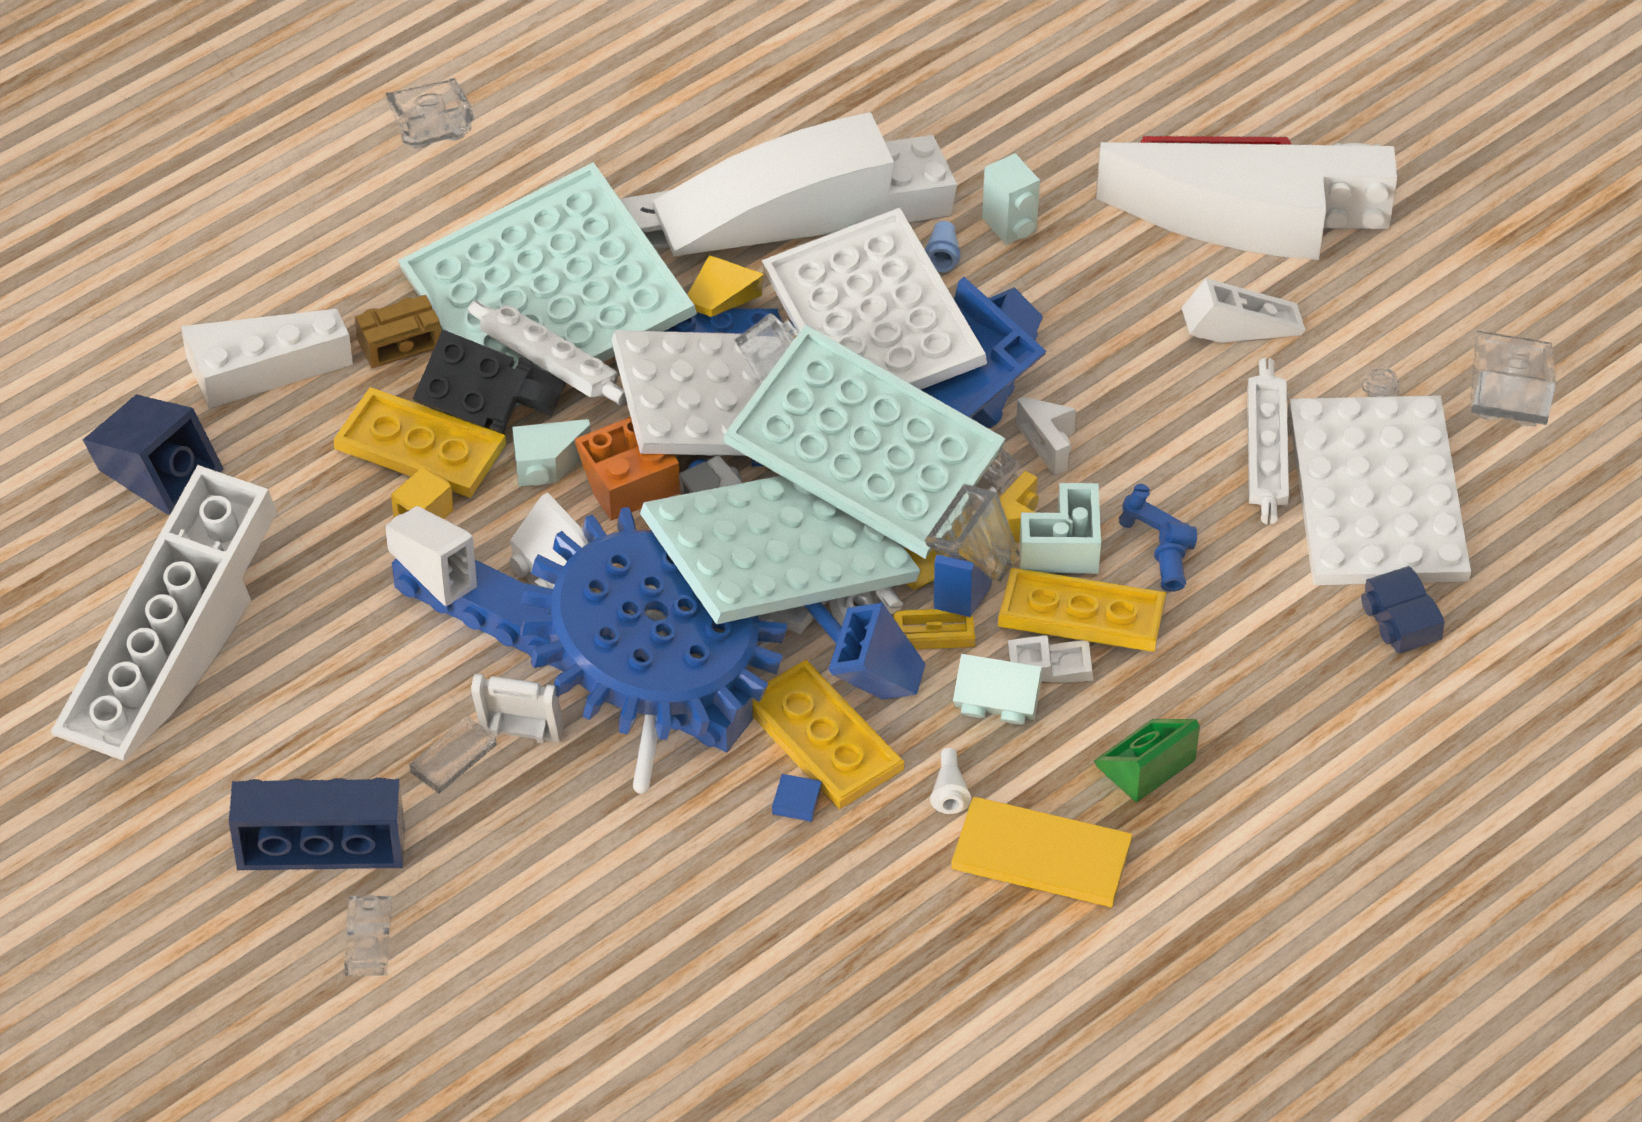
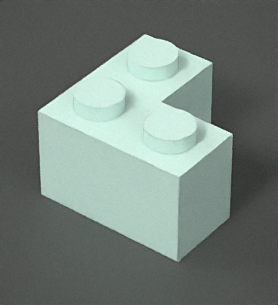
(1064, 539)

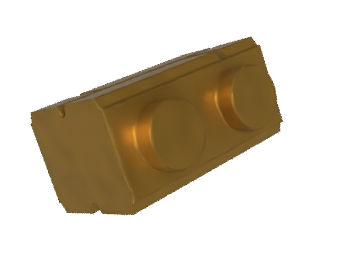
(397, 330)

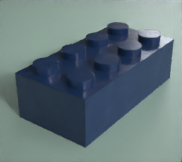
(317, 824)

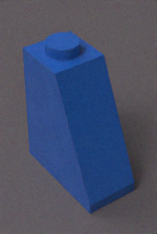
(876, 654)

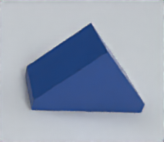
(958, 585)

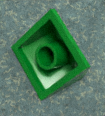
(1151, 755)

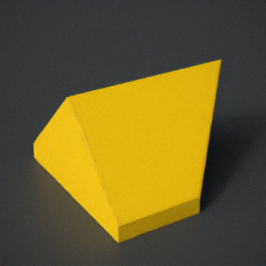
(724, 286)

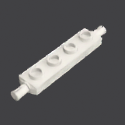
(549, 351)
(1267, 441)

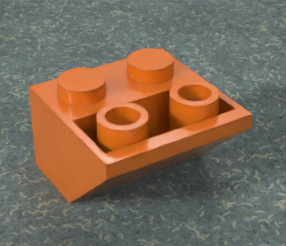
(621, 474)

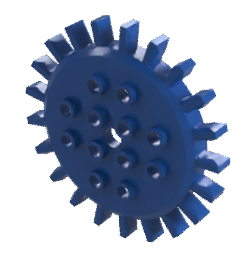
(670, 678)

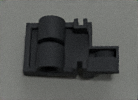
(482, 385)

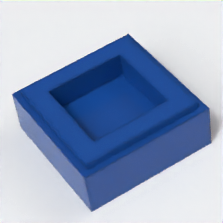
(796, 797)

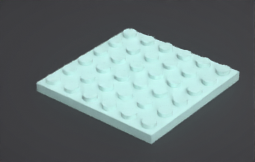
(558, 258)

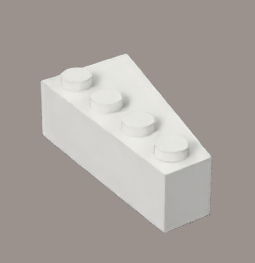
(264, 352)

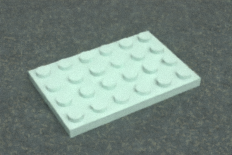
(862, 439)
(772, 548)

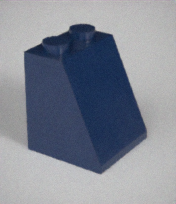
(152, 449)

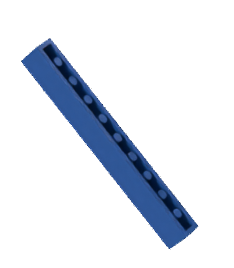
(498, 612)

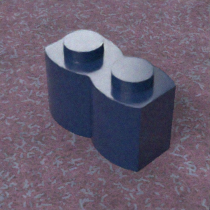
(1403, 610)

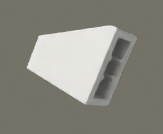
(434, 553)

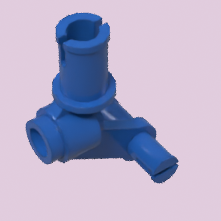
(1174, 536)

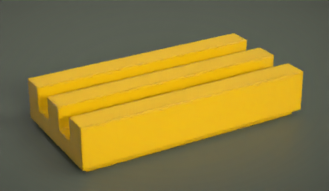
(935, 634)

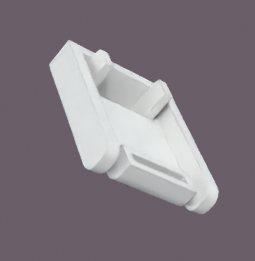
(517, 708)

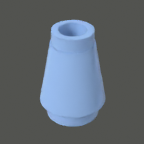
(943, 247)

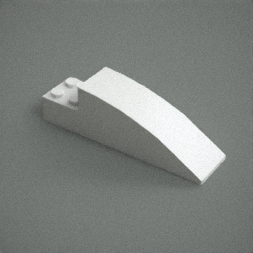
(807, 187)
(1251, 193)
(171, 616)

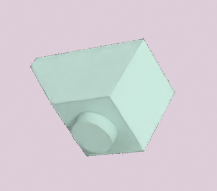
(546, 450)

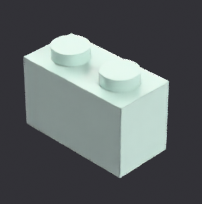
(1010, 199)
(997, 688)

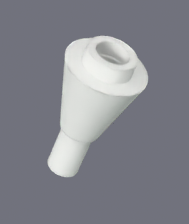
(950, 790)

